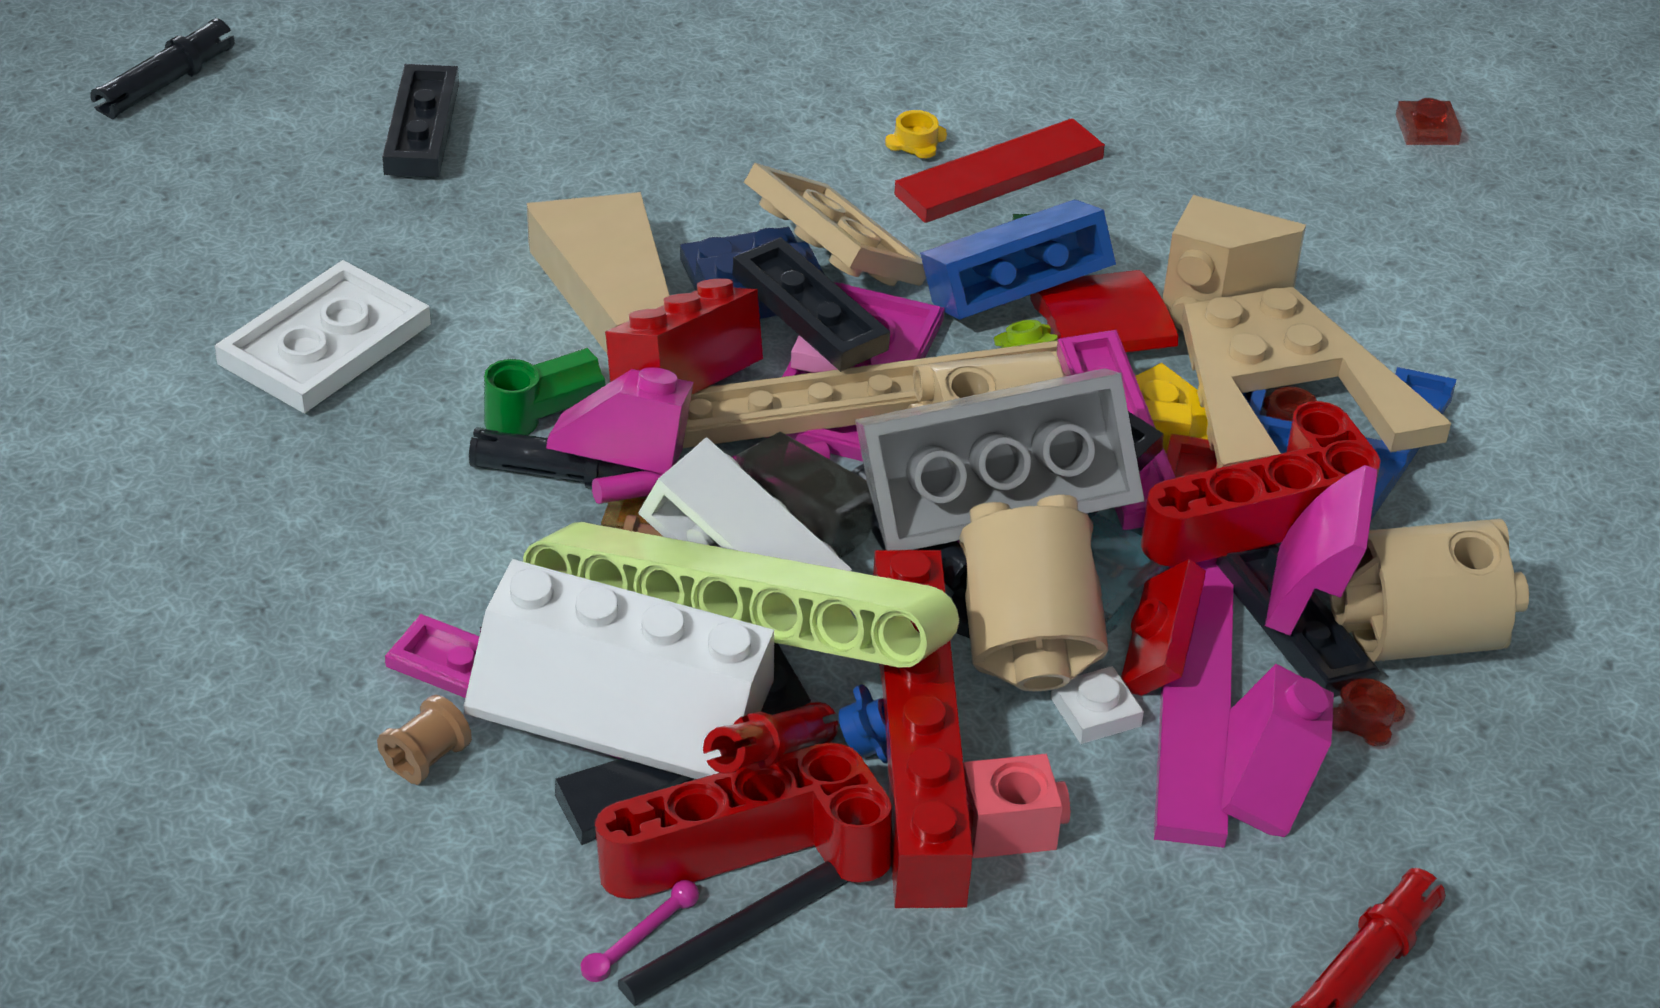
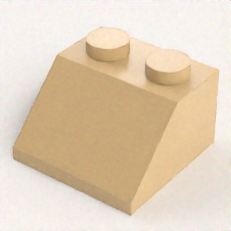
(1228, 254)

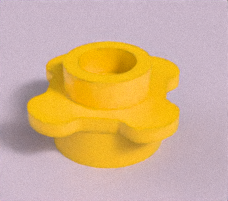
(916, 134)

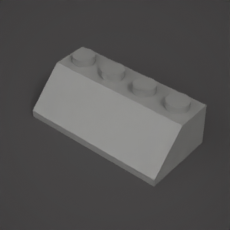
(999, 447)

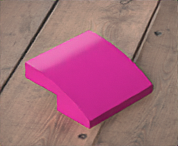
(1322, 547)

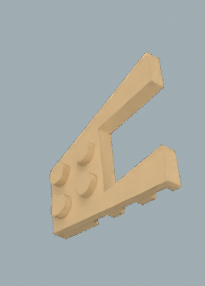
(1283, 341)

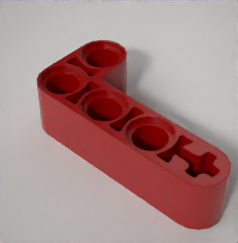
(1256, 499)
(748, 816)

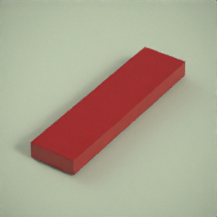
(998, 170)

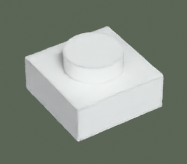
(1097, 705)

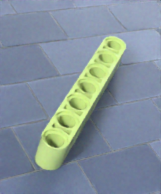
(762, 592)

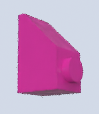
(629, 421)
(1275, 749)

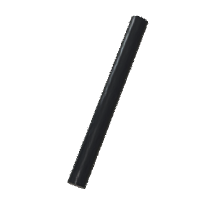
(729, 933)

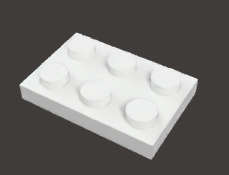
(322, 336)

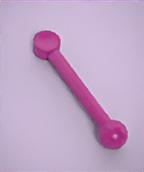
(597, 966)

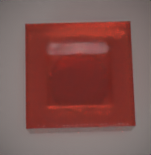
(1428, 122)

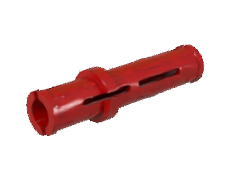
(763, 738)
(1383, 934)

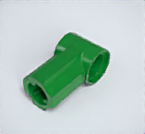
(523, 392)

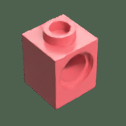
(1014, 805)

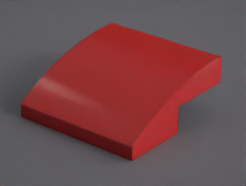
(1107, 303)

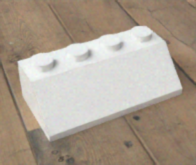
(615, 668)

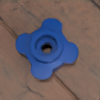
(865, 724)

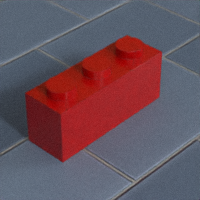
(693, 335)

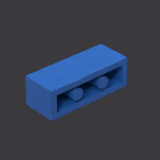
(1018, 258)

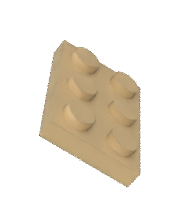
(835, 224)

